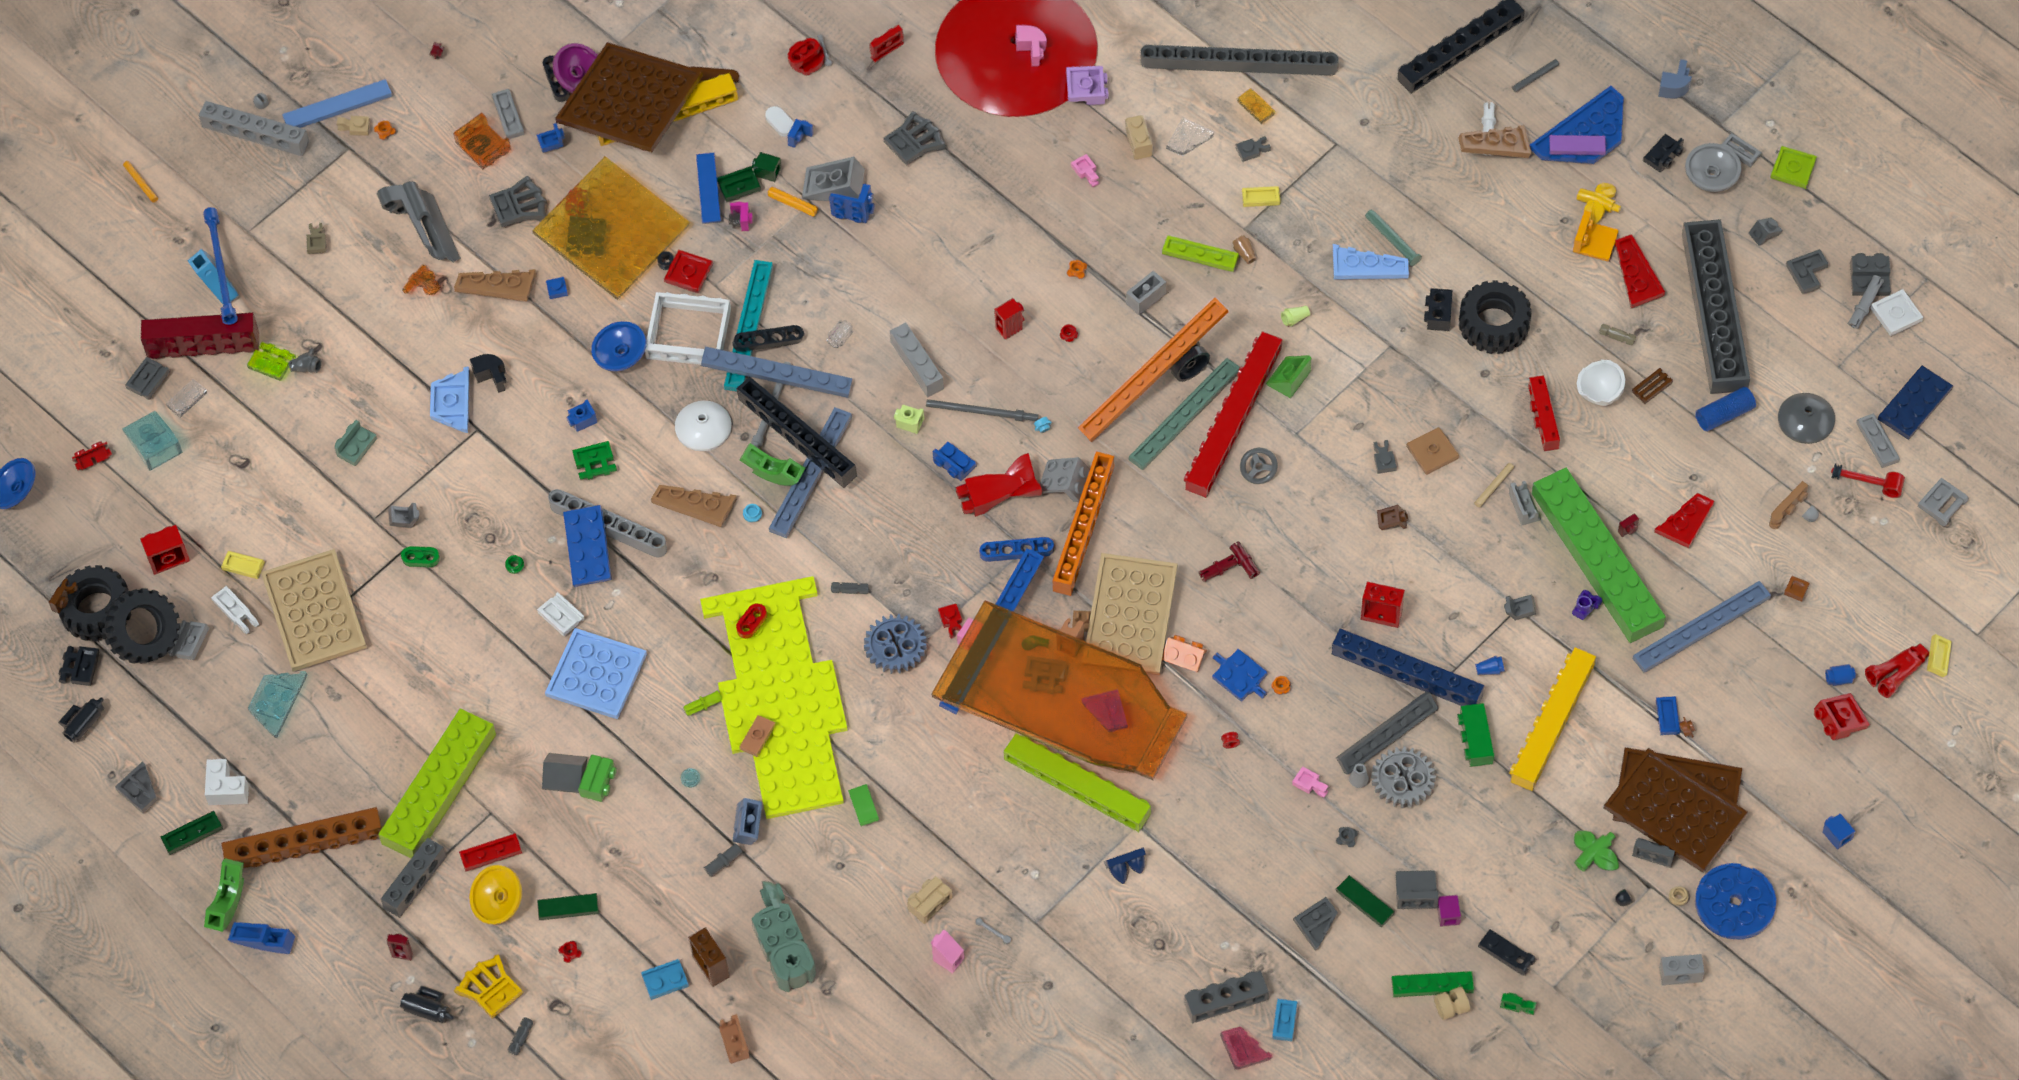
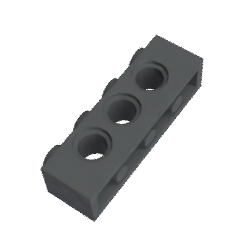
(413, 877)
(1200, 1011)

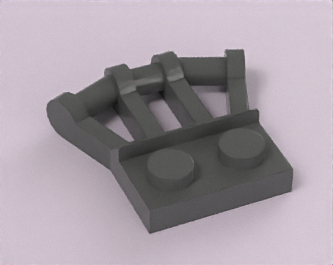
(906, 146)
(507, 206)

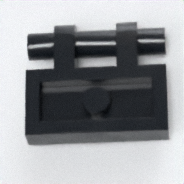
(84, 665)

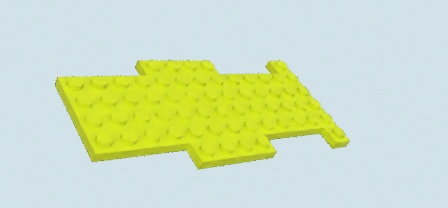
(785, 687)

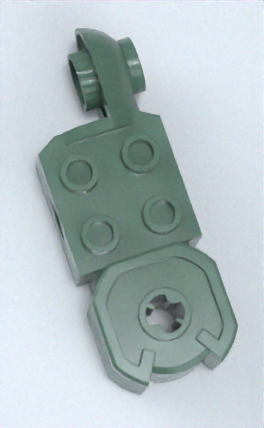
(782, 940)

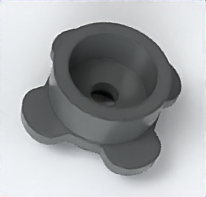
(1346, 831)

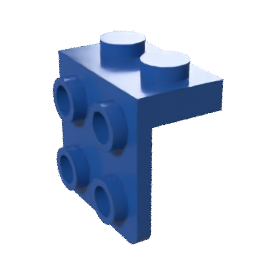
(853, 208)

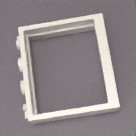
(686, 302)

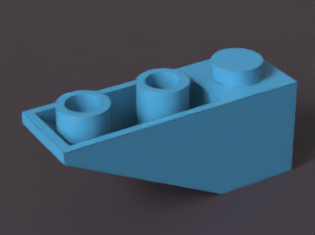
(206, 269)

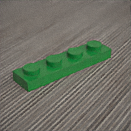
(1431, 983)

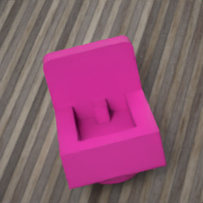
(745, 216)

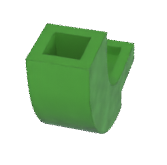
(225, 903)

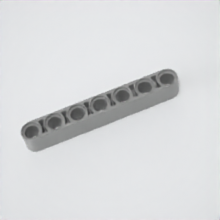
(617, 524)

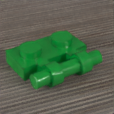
(593, 455)

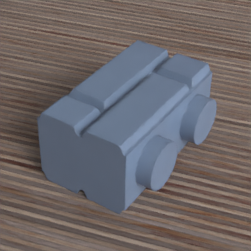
(747, 821)

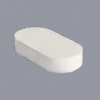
(779, 120)

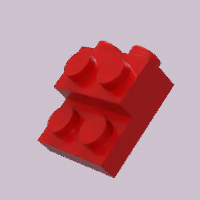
(1840, 716)

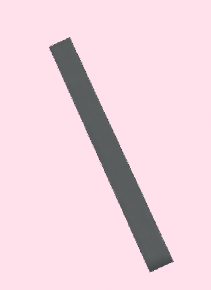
(1250, 60)

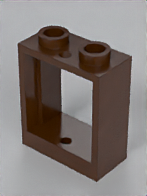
(707, 952)

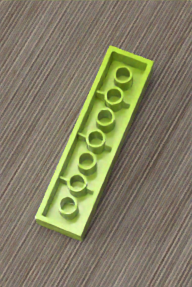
(437, 783)

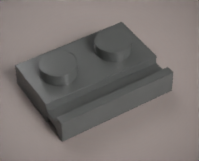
(147, 378)

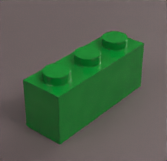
(1476, 735)

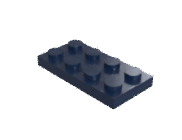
(1915, 402)

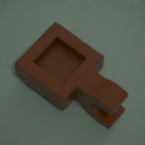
(60, 597)

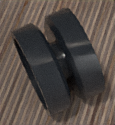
(1190, 363)

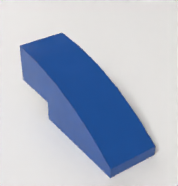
(262, 937)

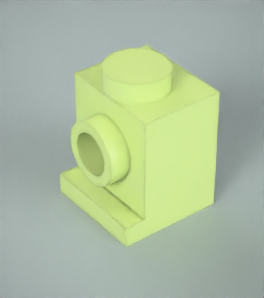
(909, 418)

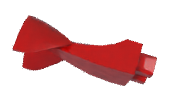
(991, 489)

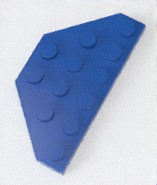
(1596, 118)

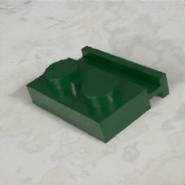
(738, 184)

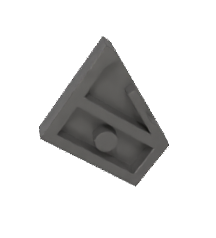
(138, 788)

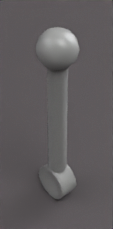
(828, 62)
(1006, 939)

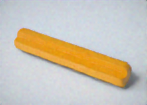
(792, 201)

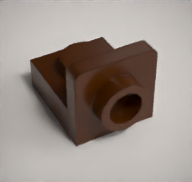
(1392, 517)

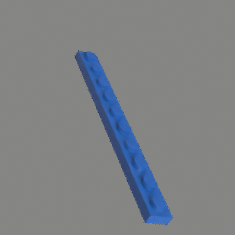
(1013, 591)

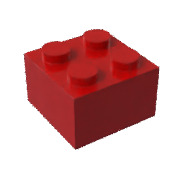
(164, 549)

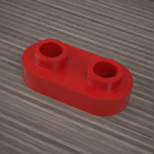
(802, 53)
(751, 622)

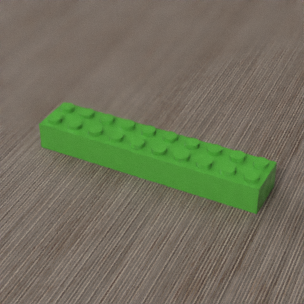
(1598, 555)

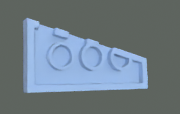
(1367, 265)

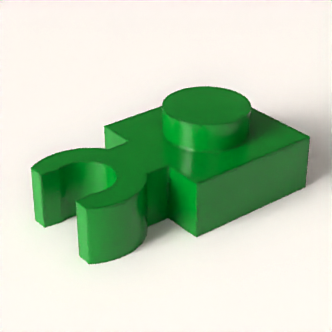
(1515, 1003)

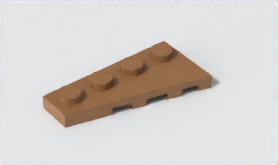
(1497, 142)
(497, 284)
(703, 506)

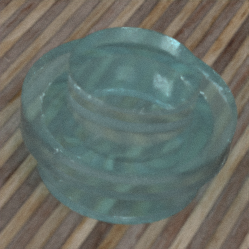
(690, 777)

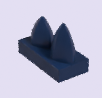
(1118, 866)

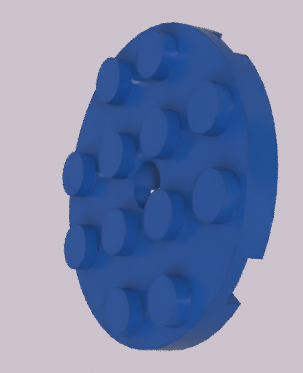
(1731, 920)

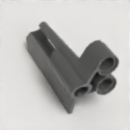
(421, 206)

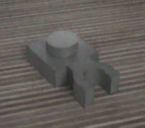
(1249, 149)
(1383, 459)

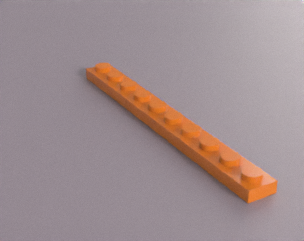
(1153, 369)

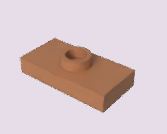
(757, 736)

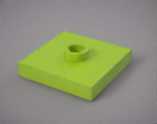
(1793, 167)

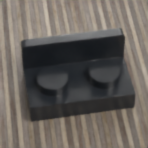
(1664, 152)

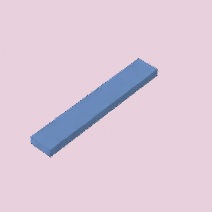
(338, 104)

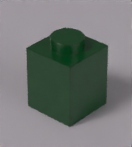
(766, 166)

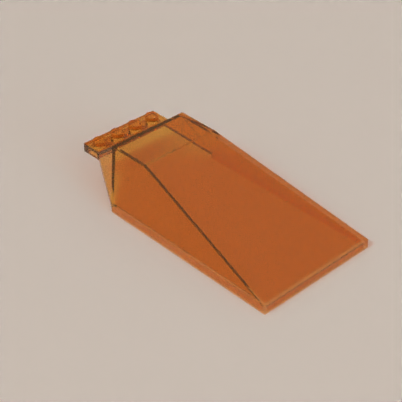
(1034, 685)

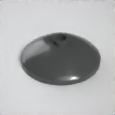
(1805, 426)

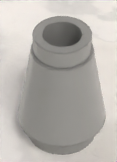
(1359, 776)

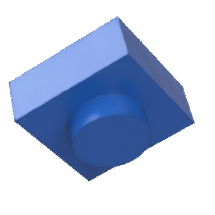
(556, 288)

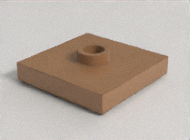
(1432, 450)

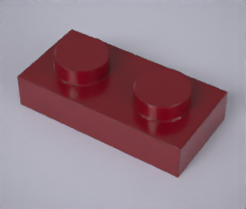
(399, 946)

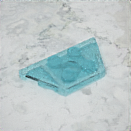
(275, 699)

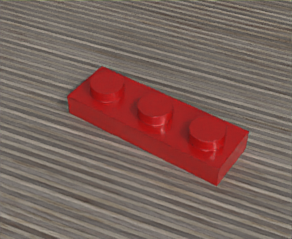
(490, 852)

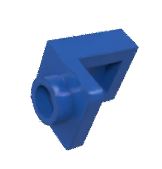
(551, 139)

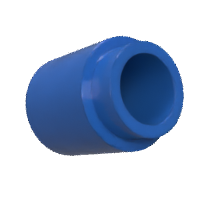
(1840, 675)

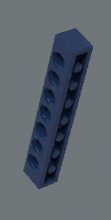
(1406, 669)

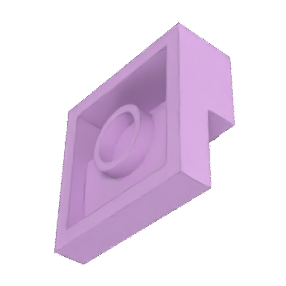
(1087, 84)

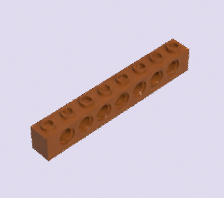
(311, 831)

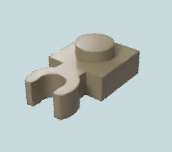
(316, 240)

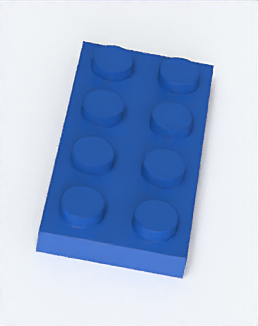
(587, 546)

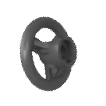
(1258, 459)

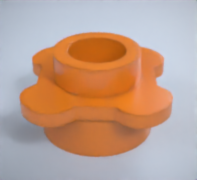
(384, 125)
(1077, 264)

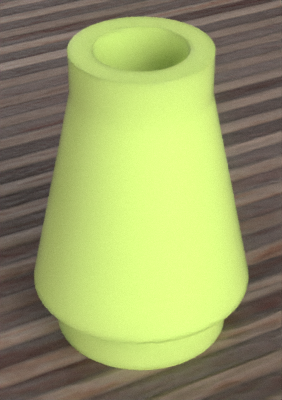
(1291, 316)

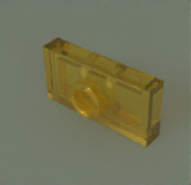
(1256, 106)

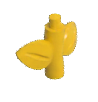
(1599, 201)

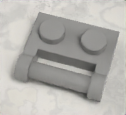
(1937, 498)

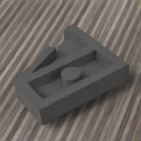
(1316, 921)

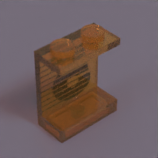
(481, 142)

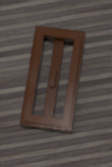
(1663, 376)

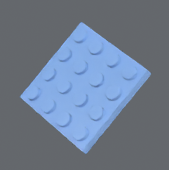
(596, 673)

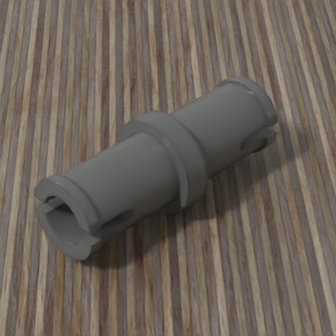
(723, 860)

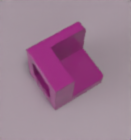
(1448, 910)

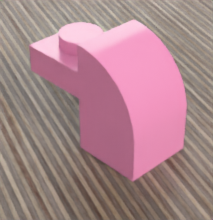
(1031, 39)

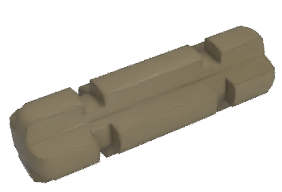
(1617, 334)

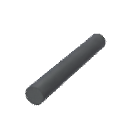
(1537, 74)

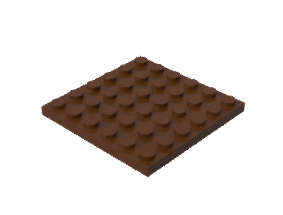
(629, 97)

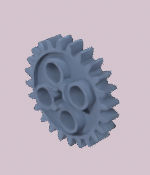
(879, 649)

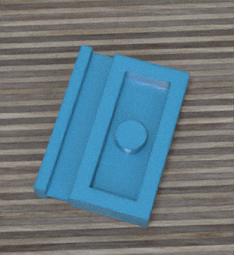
(664, 979)

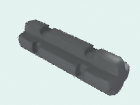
(849, 588)
(520, 1036)

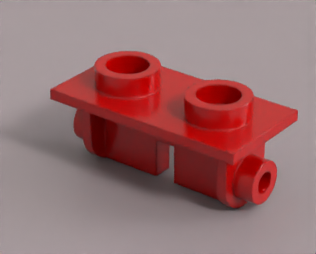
(84, 457)

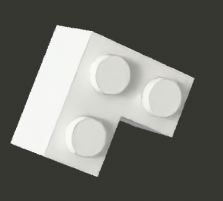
(223, 788)

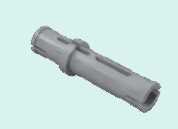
(1861, 309)

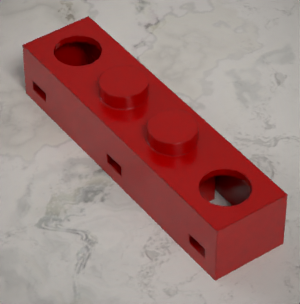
(1543, 411)

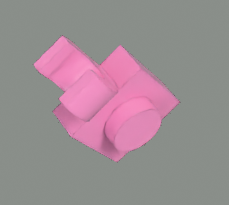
(1086, 168)
(1308, 781)

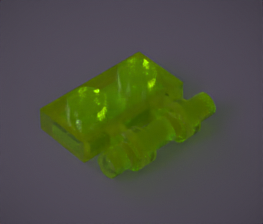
(269, 365)

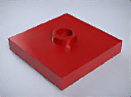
(688, 271)

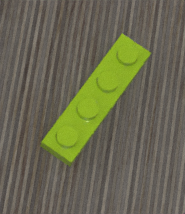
(1200, 253)

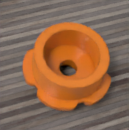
(1281, 680)

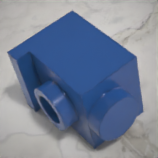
(581, 416)

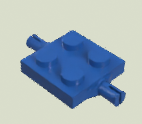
(1239, 675)

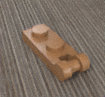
(1788, 505)

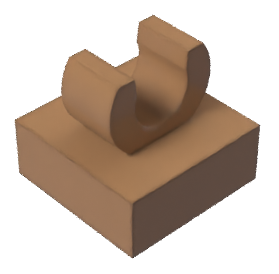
(1083, 616)

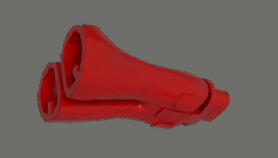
(1905, 662)

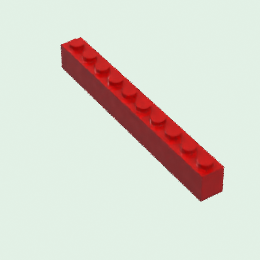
(1233, 414)

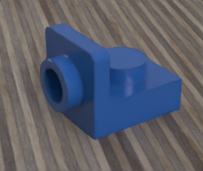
(797, 130)

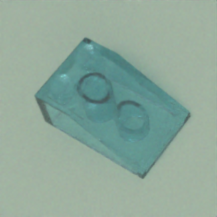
(153, 440)

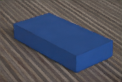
(1667, 715)

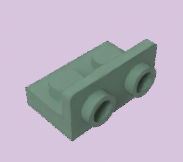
(354, 443)

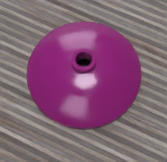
(569, 59)

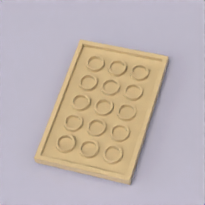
(1132, 608)
(313, 610)

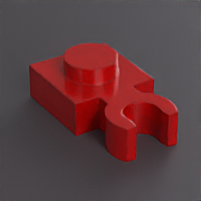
(950, 618)

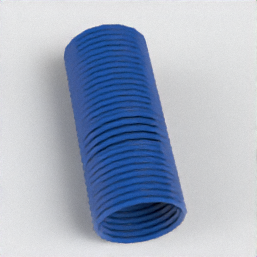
(1725, 409)

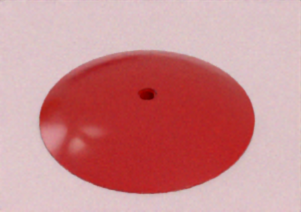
(981, 60)

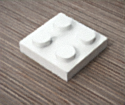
(1896, 312)

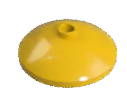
(488, 891)

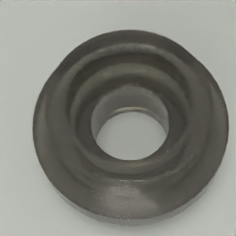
(734, 219)

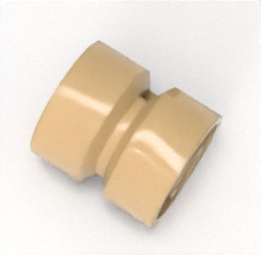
(1452, 1003)

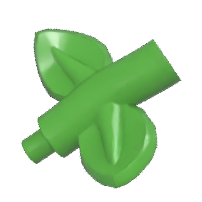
(1595, 851)

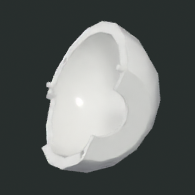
(1601, 382)

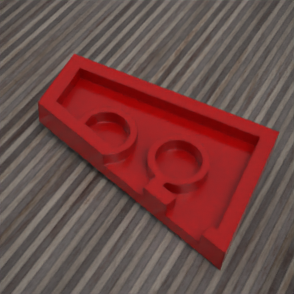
(1687, 521)

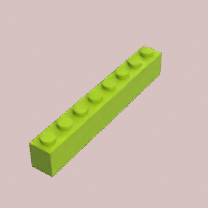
(1077, 782)

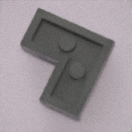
(1803, 270)

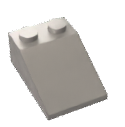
(836, 177)

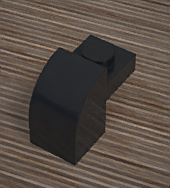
(487, 367)

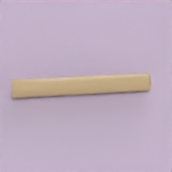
(1494, 484)

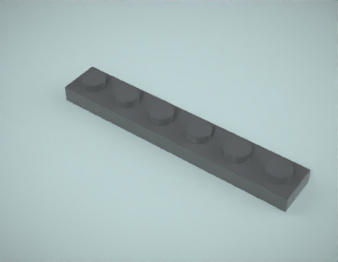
(1387, 732)

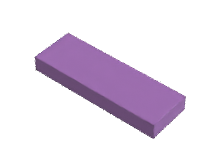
(1577, 145)

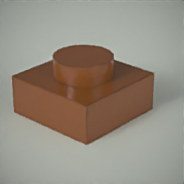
(1796, 588)

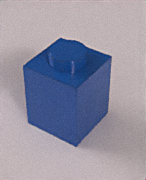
(1838, 831)

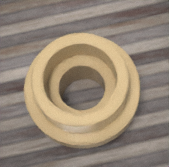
(1678, 890)

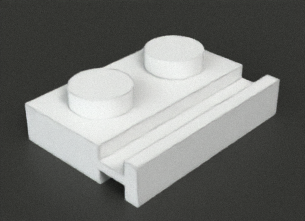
(560, 614)

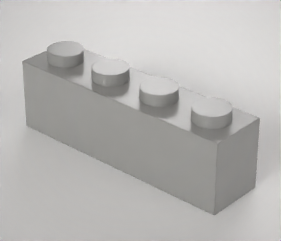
(916, 360)

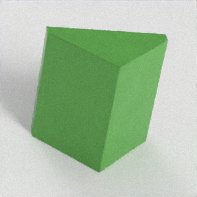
(1290, 374)

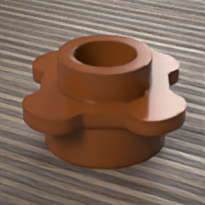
(1687, 727)

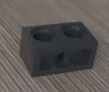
(1438, 309)

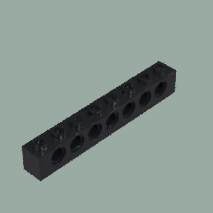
(1460, 45)
(797, 432)

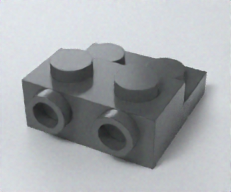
(1864, 267)

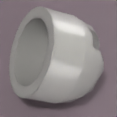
(258, 103)
(1811, 514)

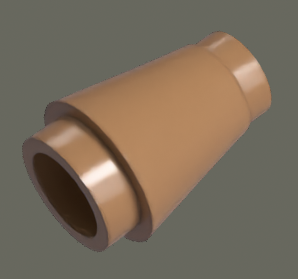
(1244, 248)

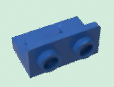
(954, 461)

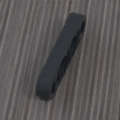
(767, 334)

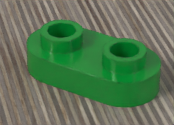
(420, 556)

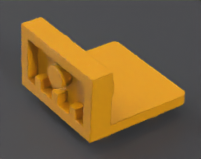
(1594, 239)

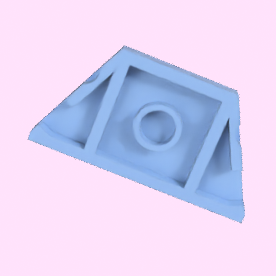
(451, 400)

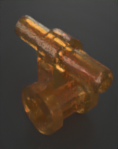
(422, 278)

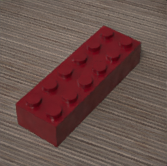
(199, 336)

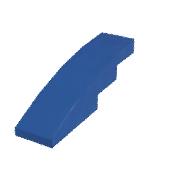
(708, 188)

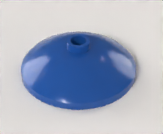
(616, 339)
(16, 482)

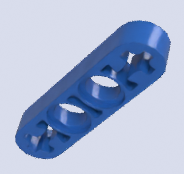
(1016, 546)

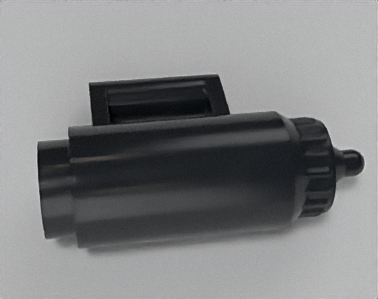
(84, 718)
(426, 1007)

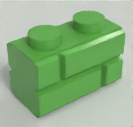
(596, 778)

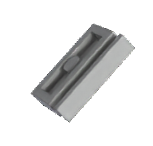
(190, 640)

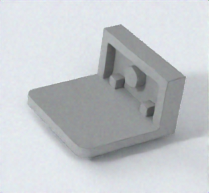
(1065, 476)

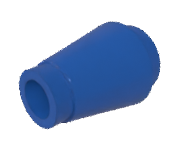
(1490, 666)

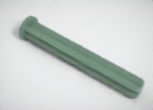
(1397, 242)

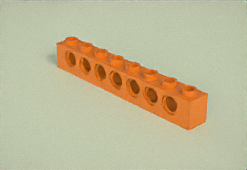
(1083, 523)

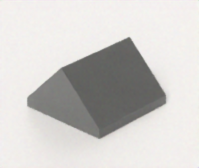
(563, 772)

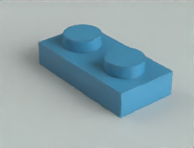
(1284, 1020)

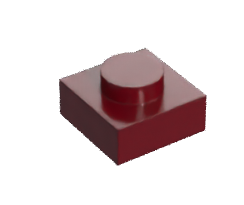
(1628, 525)

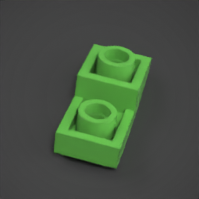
(863, 805)

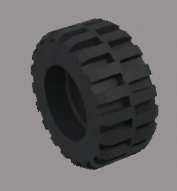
(1495, 296)
(89, 582)
(116, 628)

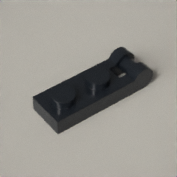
(1506, 952)

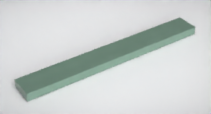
(1184, 414)

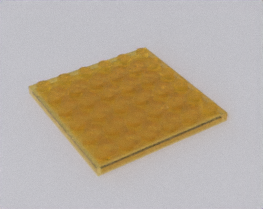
(611, 227)

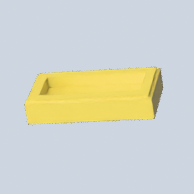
(1261, 196)
(242, 564)
(1939, 655)

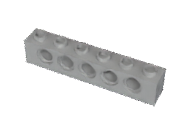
(253, 128)

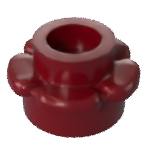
(436, 50)

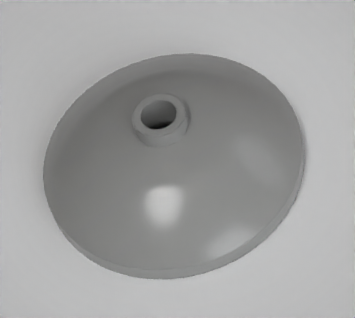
(1716, 160)

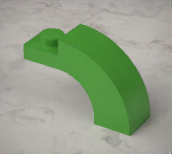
(771, 469)

